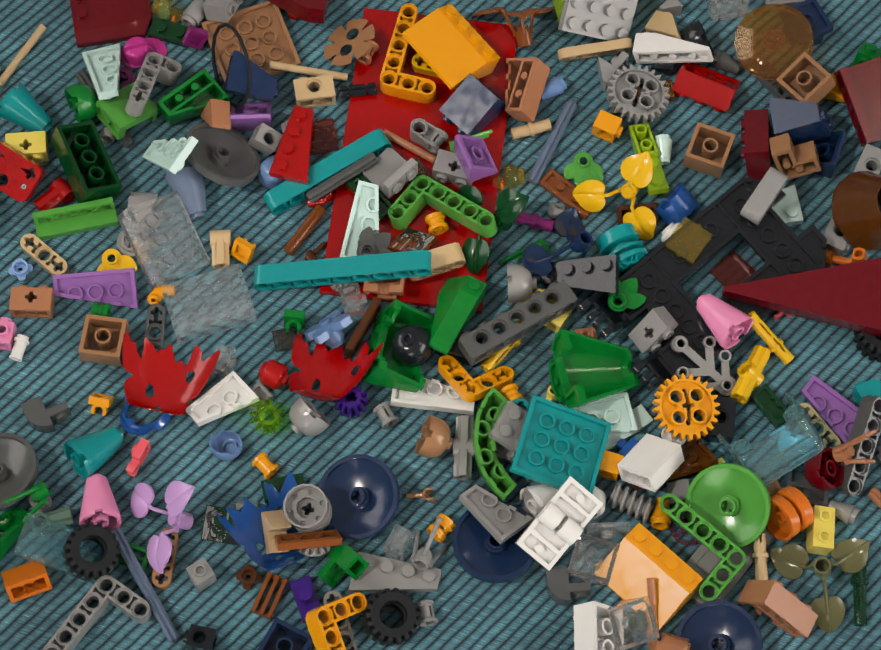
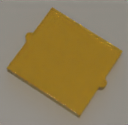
(688, 240)

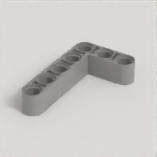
(92, 614)

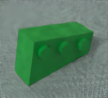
(190, 98)

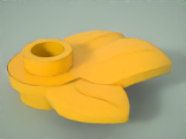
(120, 261)

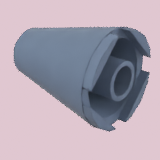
(191, 189)

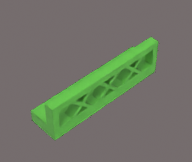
(75, 218)

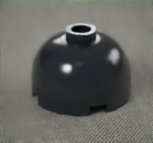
(695, 33)
(411, 345)

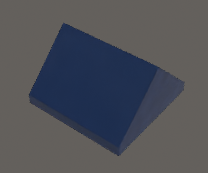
(829, 151)

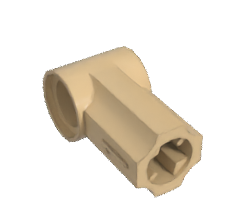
(220, 243)

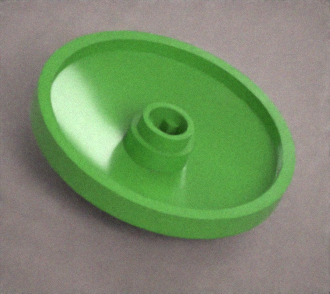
(731, 501)

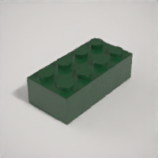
(85, 161)

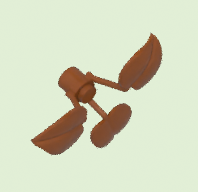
(523, 33)

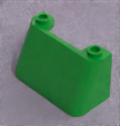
(386, 369)

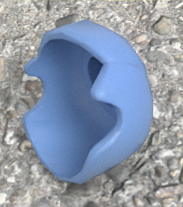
(264, 176)
(226, 445)

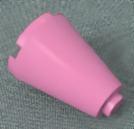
(723, 320)
(99, 504)

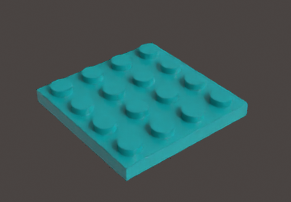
(559, 445)

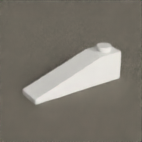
(660, 48)

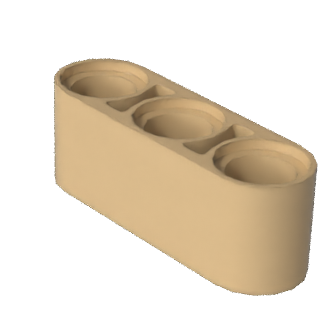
(444, 260)

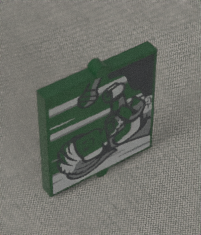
(212, 527)

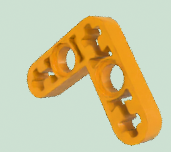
(473, 385)

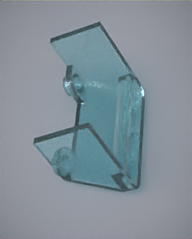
(780, 449)

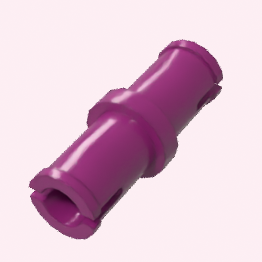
(535, 221)

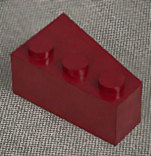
(756, 142)

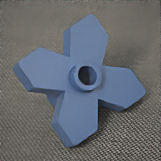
(329, 329)

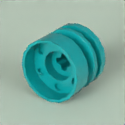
(623, 242)

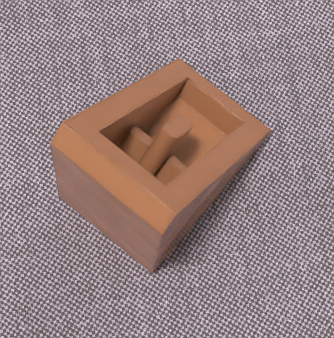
(217, 114)

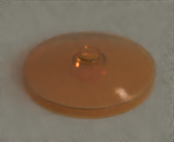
(772, 40)

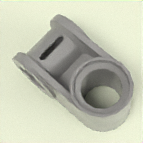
(430, 138)

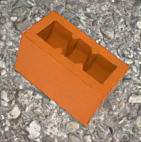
(26, 581)

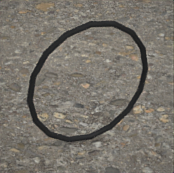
(246, 60)

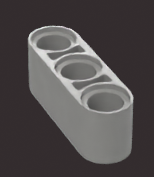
(764, 195)

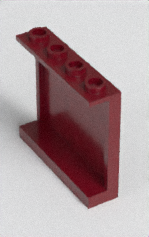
(862, 95)

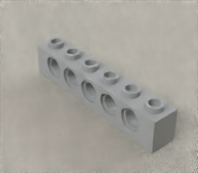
(869, 158)

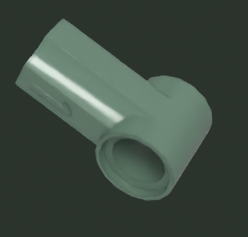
(60, 516)

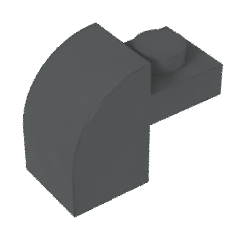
(42, 419)
(561, 590)

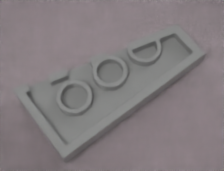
(392, 574)

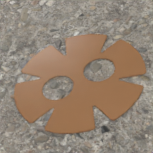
(358, 45)

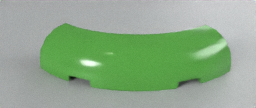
(485, 447)

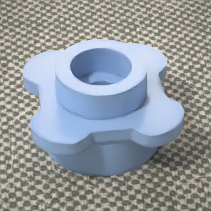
(16, 265)

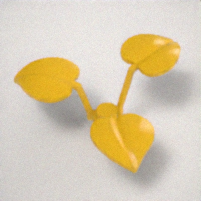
(639, 173)

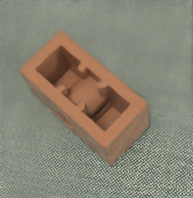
(23, 307)

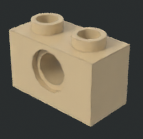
(323, 97)

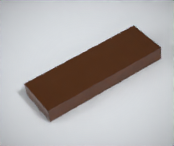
(363, 327)

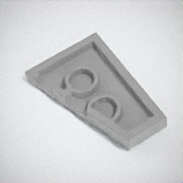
(495, 516)

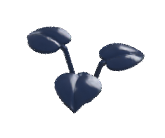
(566, 225)

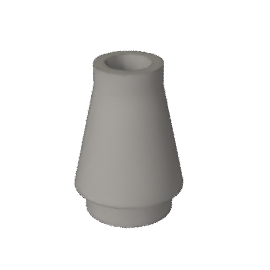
(846, 512)

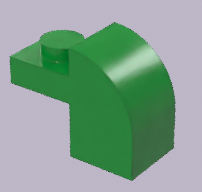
(342, 560)

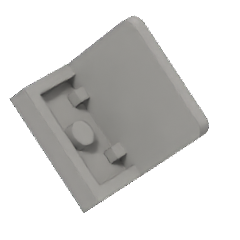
(391, 172)

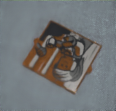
(412, 240)

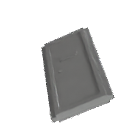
(705, 562)

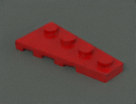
(295, 147)

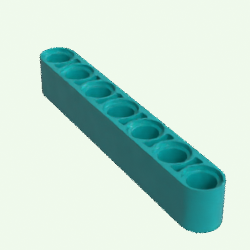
(292, 193)

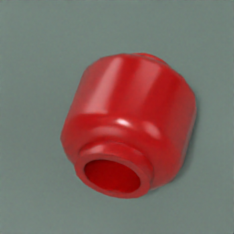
(273, 374)

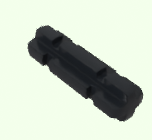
(357, 90)

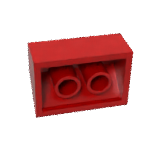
(706, 86)

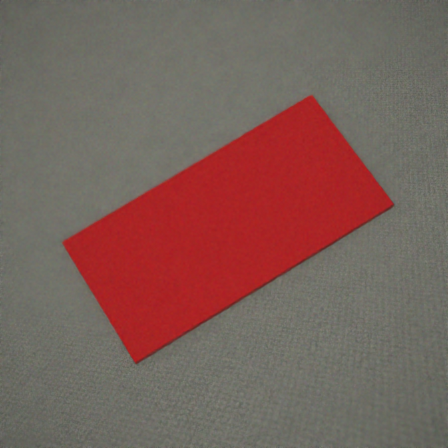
(396, 114)

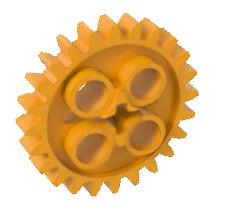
(704, 407)

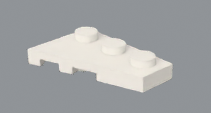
(222, 399)

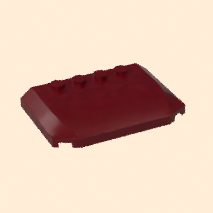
(109, 20)

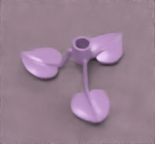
(176, 497)

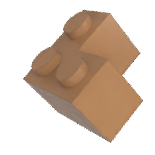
(794, 160)

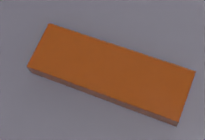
(562, 190)
(308, 540)

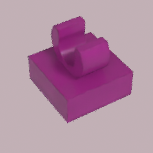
(195, 37)

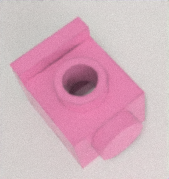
(7, 337)

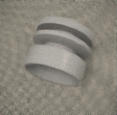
(301, 499)

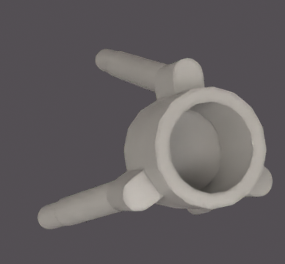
(422, 558)

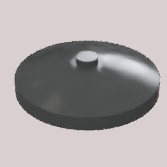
(223, 155)
(17, 467)

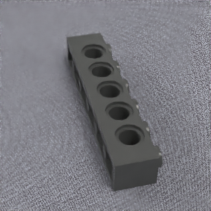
(476, 352)

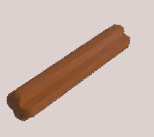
(304, 230)

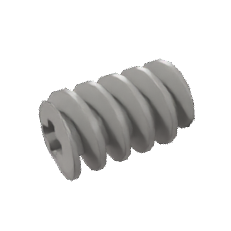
(631, 503)

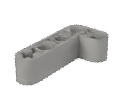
(154, 68)

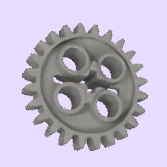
(654, 99)

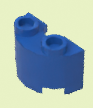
(677, 205)

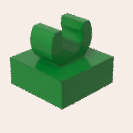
(294, 319)

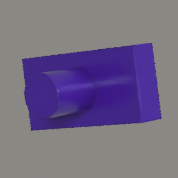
(304, 595)

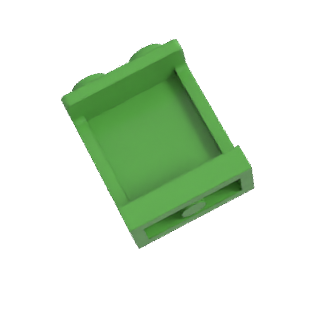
(113, 113)

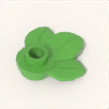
(580, 172)

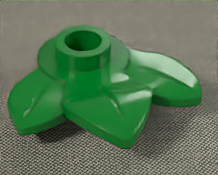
(627, 295)

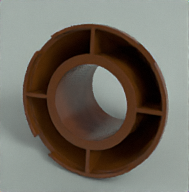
(857, 209)

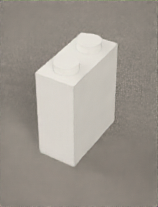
(651, 462)

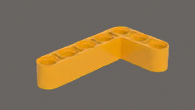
(399, 58)
(328, 617)

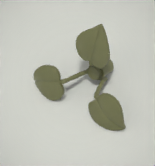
(849, 553)

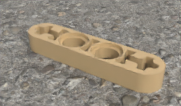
(595, 49)

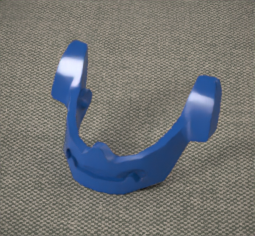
(132, 428)

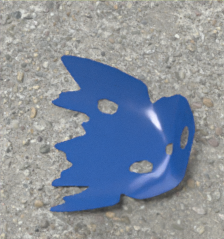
(250, 528)

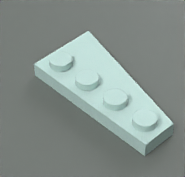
(170, 154)
(363, 214)

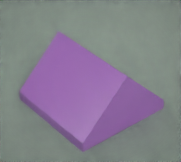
(251, 115)
(474, 157)

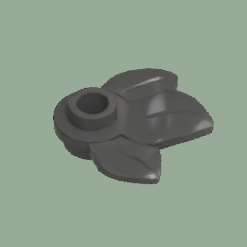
(373, 242)

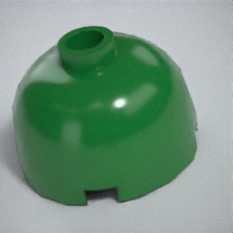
(82, 101)

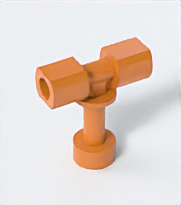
(859, 254)

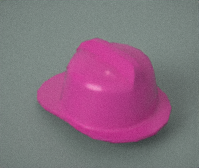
(137, 48)

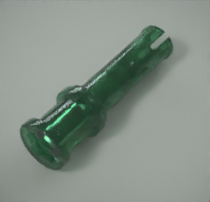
(859, 582)

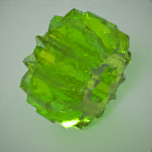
(259, 416)

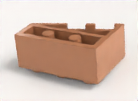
(525, 87)
(780, 605)

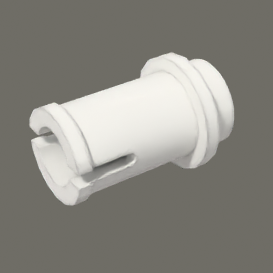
(19, 347)

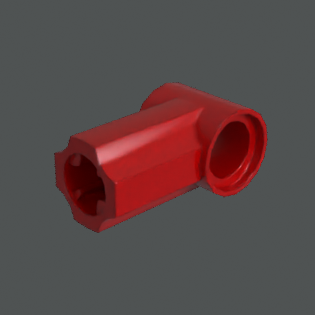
(58, 193)

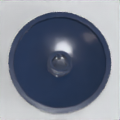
(361, 495)
(484, 556)
(720, 627)

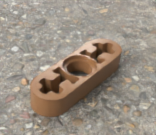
(171, 565)

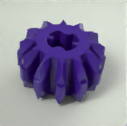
(355, 406)

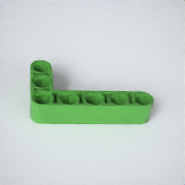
(445, 203)
(707, 541)

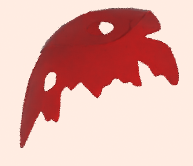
(328, 368)
(165, 376)

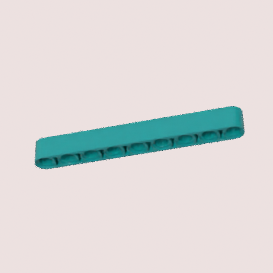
(342, 270)

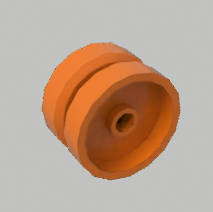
(789, 513)

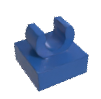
(625, 447)

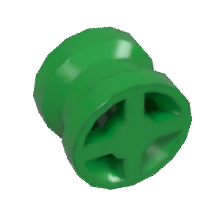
(100, 309)

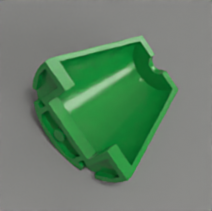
(588, 369)

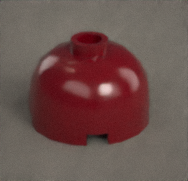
(823, 471)

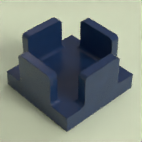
(817, 18)

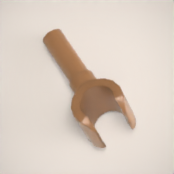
(425, 495)

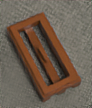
(276, 579)

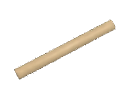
(22, 54)
(307, 70)

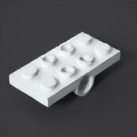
(559, 523)

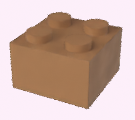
(806, 80)
(708, 150)
(103, 340)

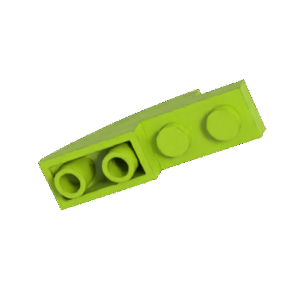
(643, 141)

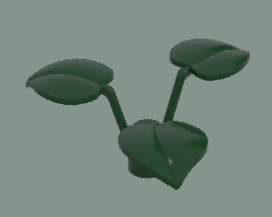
(509, 205)

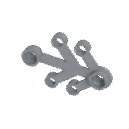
(707, 367)

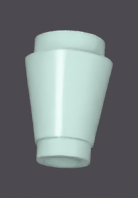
(664, 147)

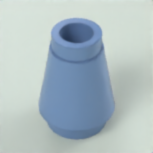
(554, 87)

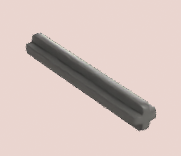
(341, 177)

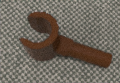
(311, 255)

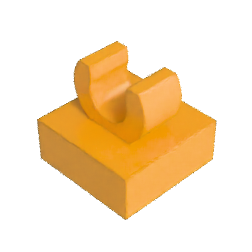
(242, 250)
(100, 400)

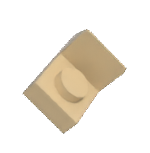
(274, 524)

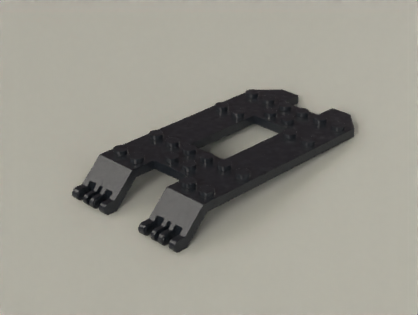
(662, 272)

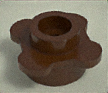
(254, 577)

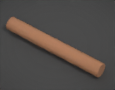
(409, 146)

